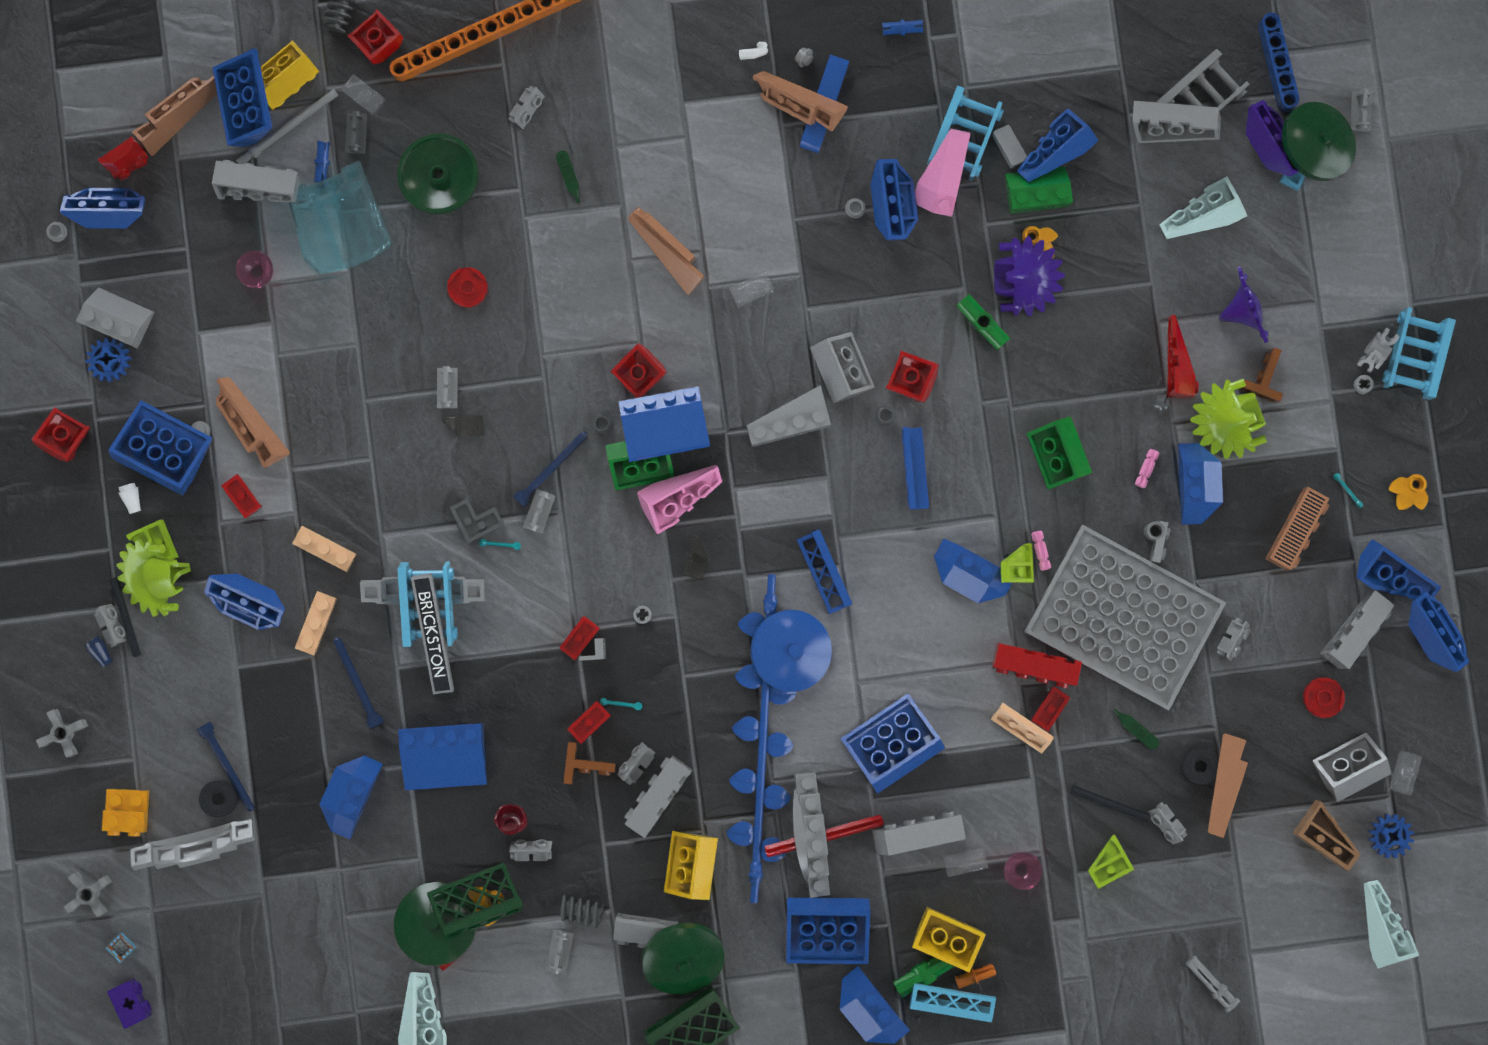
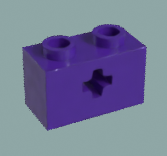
(128, 1013)

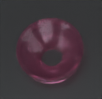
(248, 262)
(1032, 876)

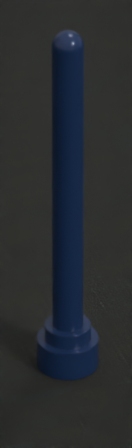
(524, 495)
(373, 718)
(207, 732)

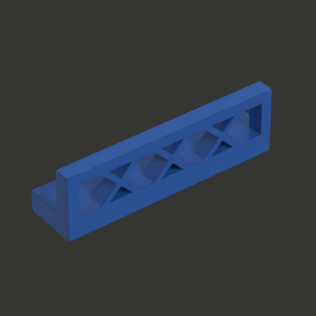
(915, 468)
(831, 567)

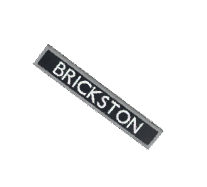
(432, 633)

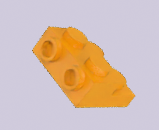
(125, 812)

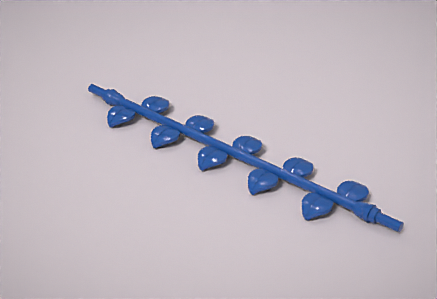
(775, 745)

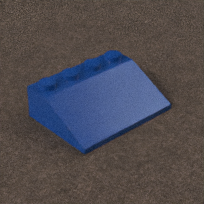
(242, 99)
(664, 424)
(160, 447)
(893, 743)
(443, 756)
(828, 930)

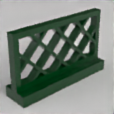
(485, 915)
(685, 1013)

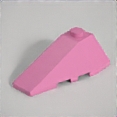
(941, 180)
(670, 498)

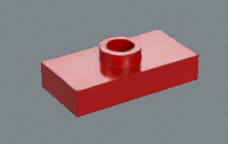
(241, 496)
(579, 638)
(1050, 708)
(589, 722)

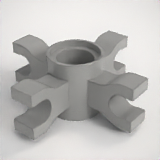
(1378, 350)
(57, 722)
(79, 882)

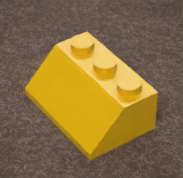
(286, 74)
(690, 865)
(948, 939)

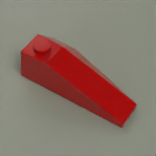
(1180, 373)

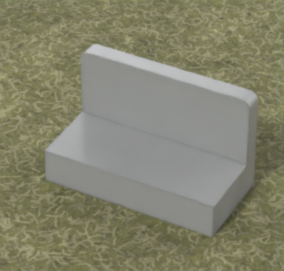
(600, 651)

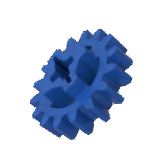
(110, 367)
(1396, 829)

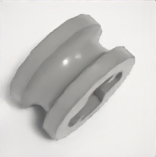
(1370, 384)
(647, 618)

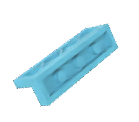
(951, 1007)

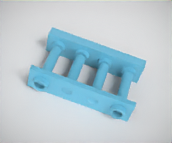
(954, 118)
(1433, 368)
(406, 596)

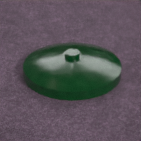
(1318, 141)
(438, 174)
(419, 931)
(683, 958)

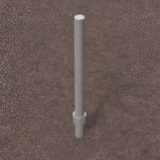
(255, 151)

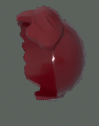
(510, 819)

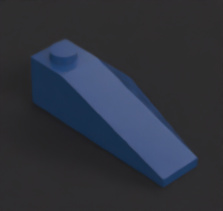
(1065, 141)
(1389, 573)

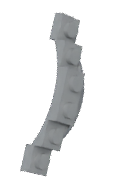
(387, 590)
(810, 834)
(193, 847)

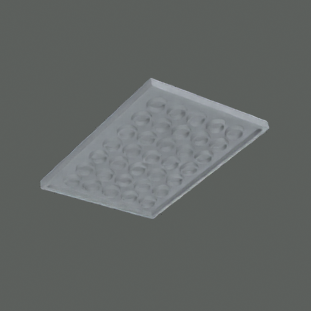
(1125, 617)

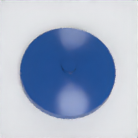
(791, 650)

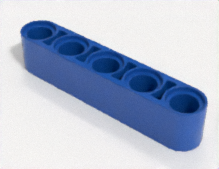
(1281, 53)
(830, 88)

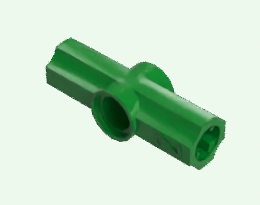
(973, 312)
(922, 973)

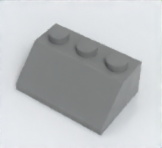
(115, 317)
(842, 367)
(1352, 767)
(637, 929)

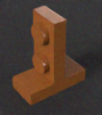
(1264, 377)
(583, 766)

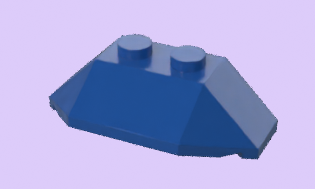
(893, 200)
(103, 207)
(1198, 483)
(969, 573)
(245, 600)
(1437, 633)
(348, 794)
(869, 1010)

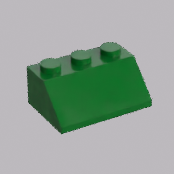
(1042, 193)
(1059, 452)
(639, 472)

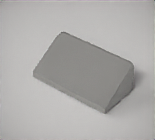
(1009, 146)

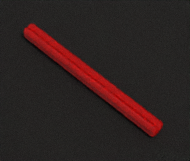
(831, 833)

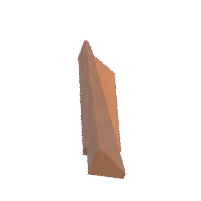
(800, 101)
(174, 113)
(668, 249)
(248, 424)
(1227, 784)

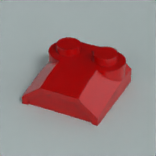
(376, 38)
(125, 159)
(639, 371)
(913, 377)
(60, 435)

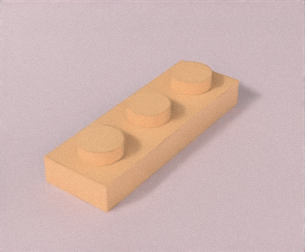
(324, 548)
(315, 623)
(1022, 728)

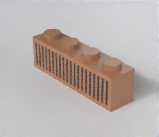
(1297, 529)

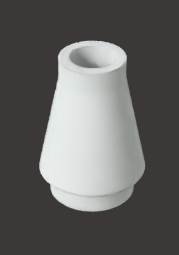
(130, 497)

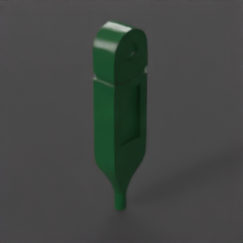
(568, 174)
(1137, 730)

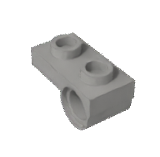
(1157, 550)

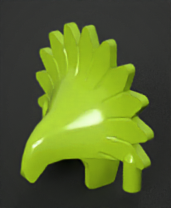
(1228, 419)
(150, 577)

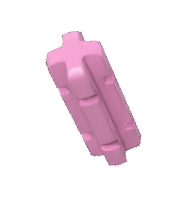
(1147, 468)
(1041, 550)

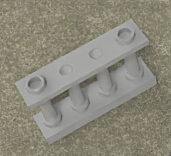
(1197, 75)

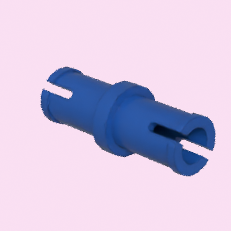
(902, 27)
(321, 161)

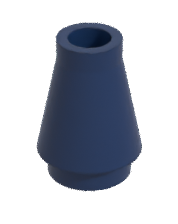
(98, 651)

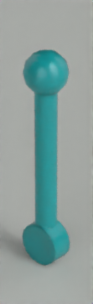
(1337, 477)
(482, 542)
(603, 701)

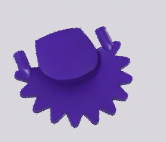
(1026, 276)
(1245, 308)

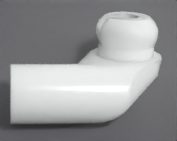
(761, 50)

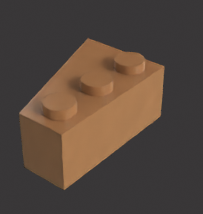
(1326, 837)

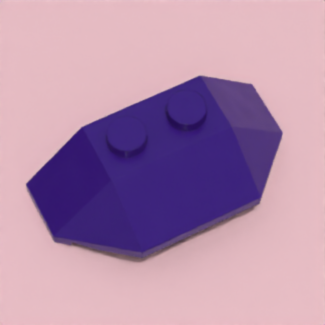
(1265, 135)

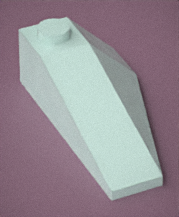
(1212, 210)
(1386, 936)
(420, 1017)

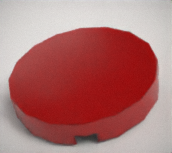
(467, 287)
(1324, 697)

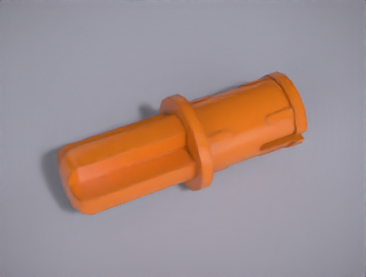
(975, 975)

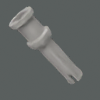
(1220, 992)

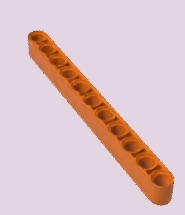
(483, 36)

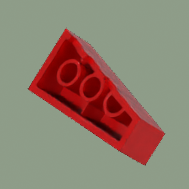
(1037, 665)

